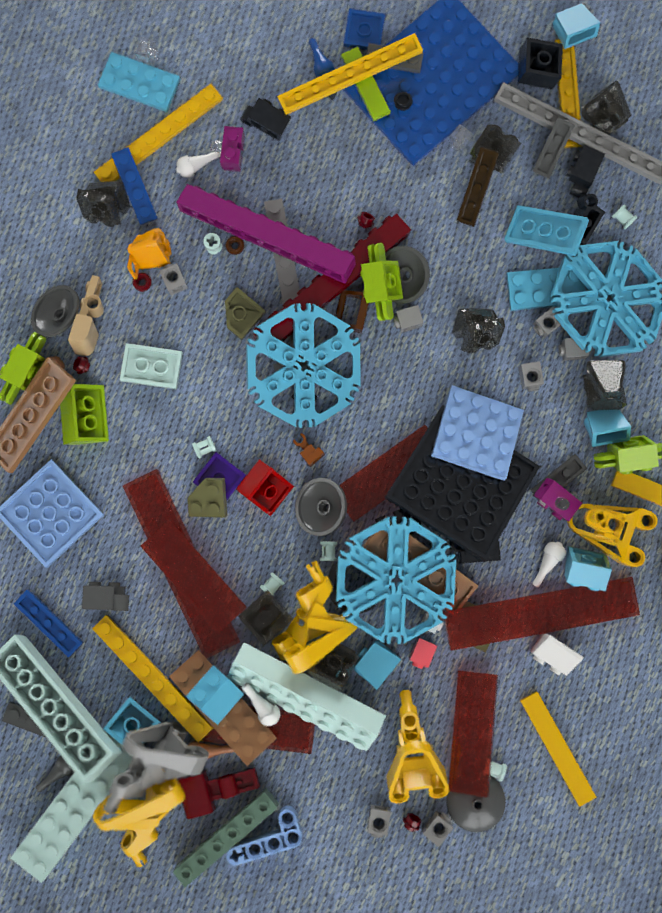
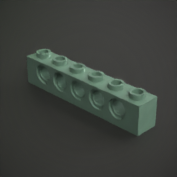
(225, 837)

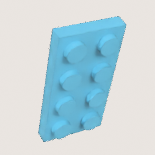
(139, 81)
(546, 230)
(534, 287)

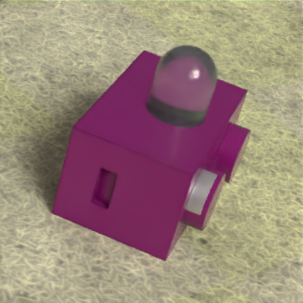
(230, 148)
(558, 499)

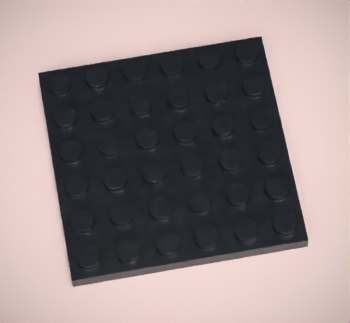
(457, 500)

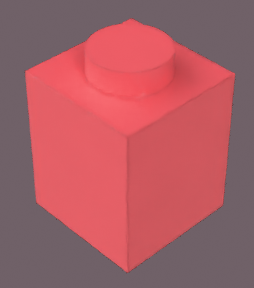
(422, 653)

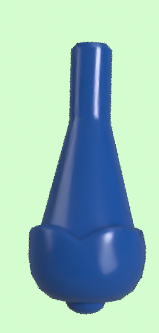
(321, 63)

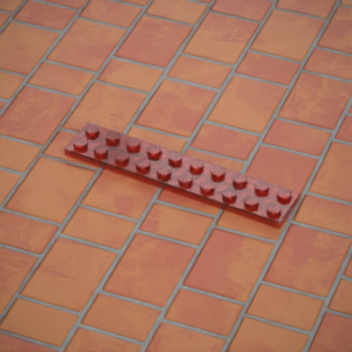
(153, 509)
(540, 614)

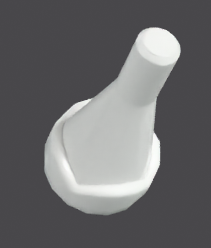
(189, 165)
(553, 554)
(267, 713)

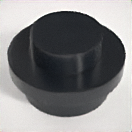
(403, 101)

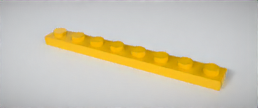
(350, 74)
(164, 130)
(152, 678)

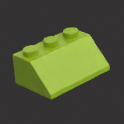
(84, 415)

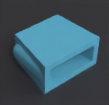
(575, 25)
(607, 427)
(376, 663)

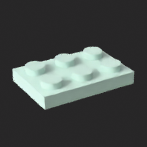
(151, 366)

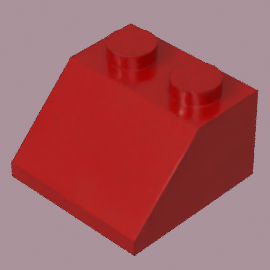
(265, 487)

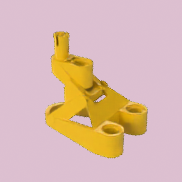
(598, 519)
(292, 643)
(416, 771)
(141, 817)

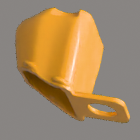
(149, 251)

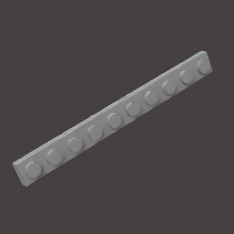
(582, 132)
(285, 267)

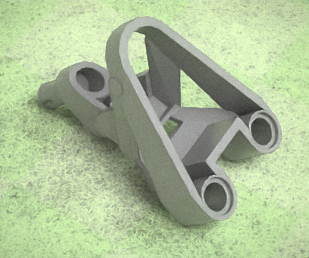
(147, 764)

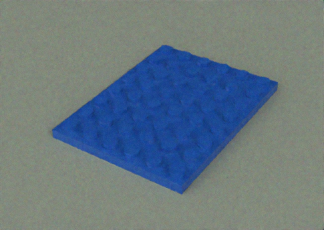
(457, 77)

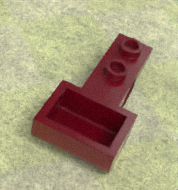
(202, 792)

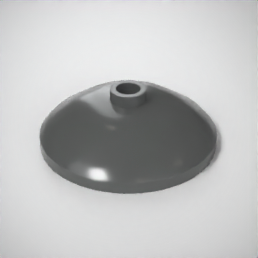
(415, 263)
(55, 311)
(312, 504)
(477, 819)

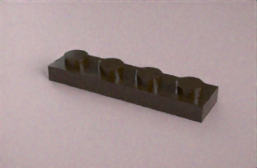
(478, 186)

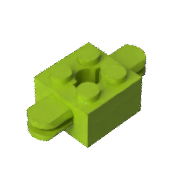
(381, 281)
(21, 367)
(630, 455)

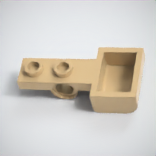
(83, 331)

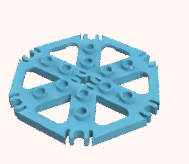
(616, 309)
(288, 375)
(411, 589)

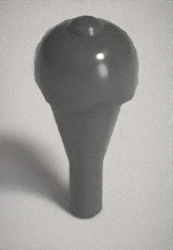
(58, 771)

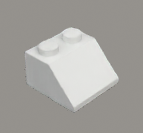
(556, 654)

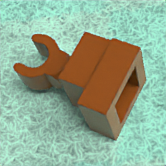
(309, 453)

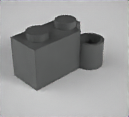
(105, 597)

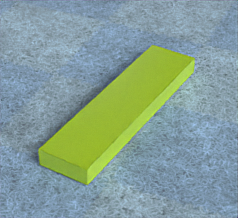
(368, 89)

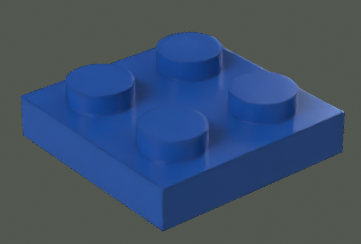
(363, 28)

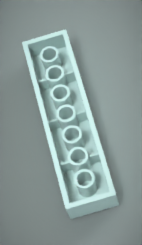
(306, 697)
(55, 709)
(66, 819)

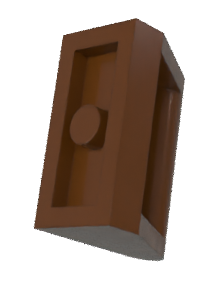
(358, 328)

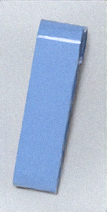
(263, 840)

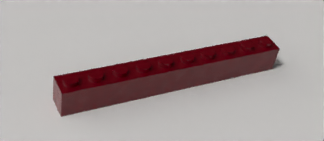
(326, 289)

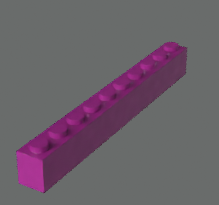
(267, 233)

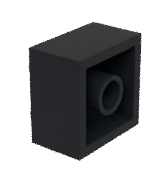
(540, 63)

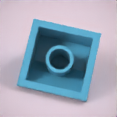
(587, 569)
(215, 695)
(129, 718)

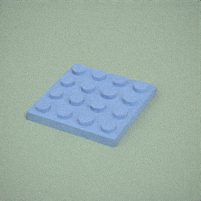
(477, 433)
(49, 513)

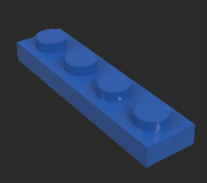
(134, 186)
(48, 623)

